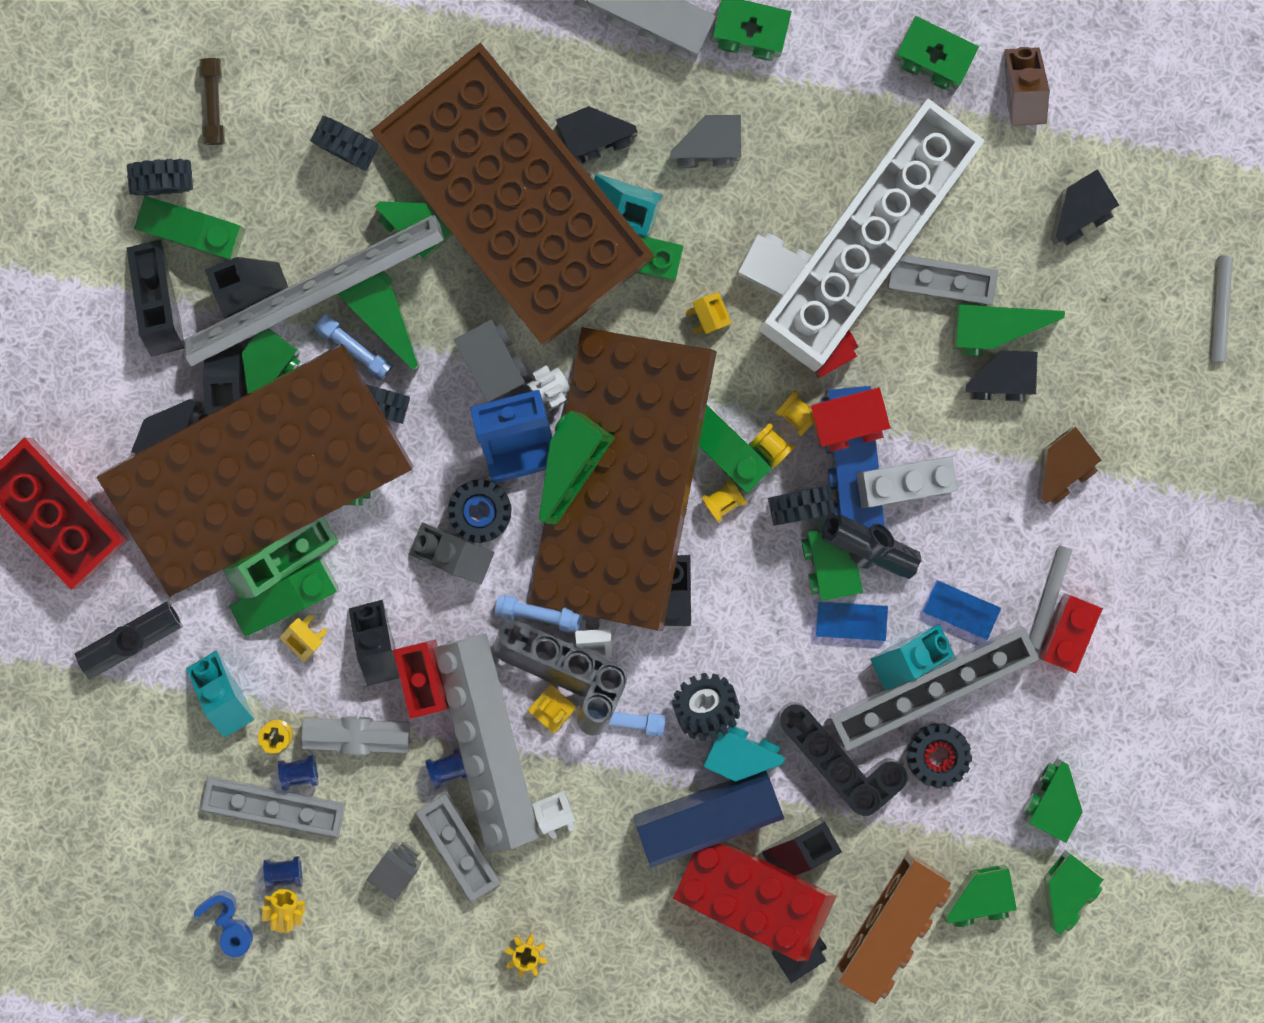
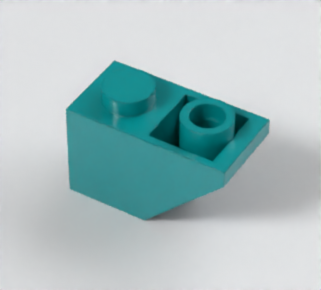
(633, 202)
(912, 657)
(219, 694)
(740, 757)

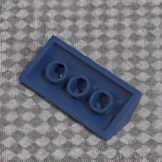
(707, 818)

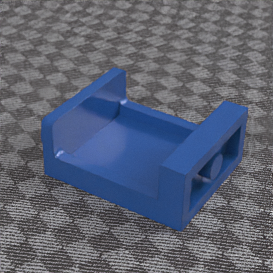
(513, 435)

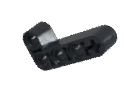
(558, 672)
(833, 755)

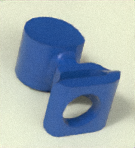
(236, 933)

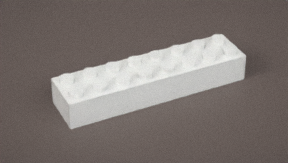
(871, 235)

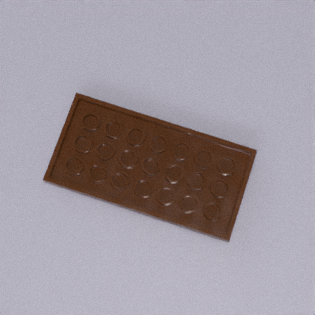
(512, 194)
(255, 470)
(624, 528)

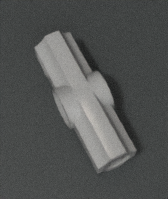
(355, 735)

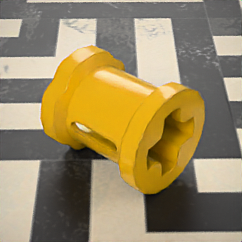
(795, 412)
(771, 445)
(724, 500)
(267, 743)

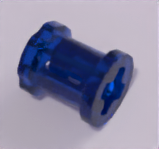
(446, 768)
(298, 772)
(283, 873)

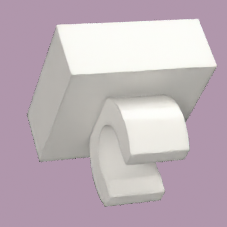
(595, 641)
(554, 813)

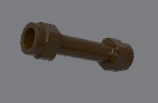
(210, 71)

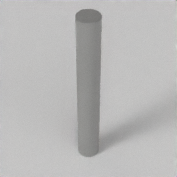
(1222, 308)
(1050, 596)

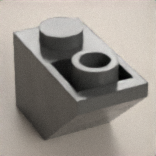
(711, 139)
(451, 553)
(395, 869)

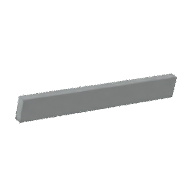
(313, 290)

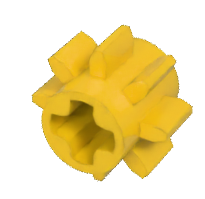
(283, 910)
(532, 962)

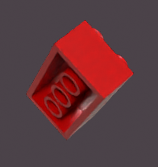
(55, 515)
(756, 899)

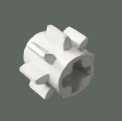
(551, 386)

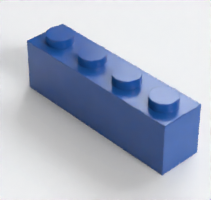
(846, 464)

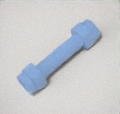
(329, 329)
(508, 608)
(653, 723)

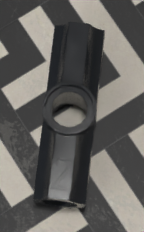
(871, 545)
(109, 650)

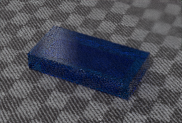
(961, 609)
(851, 621)

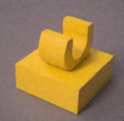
(711, 313)
(302, 639)
(552, 708)

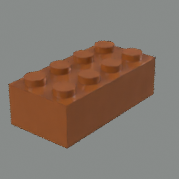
(892, 928)

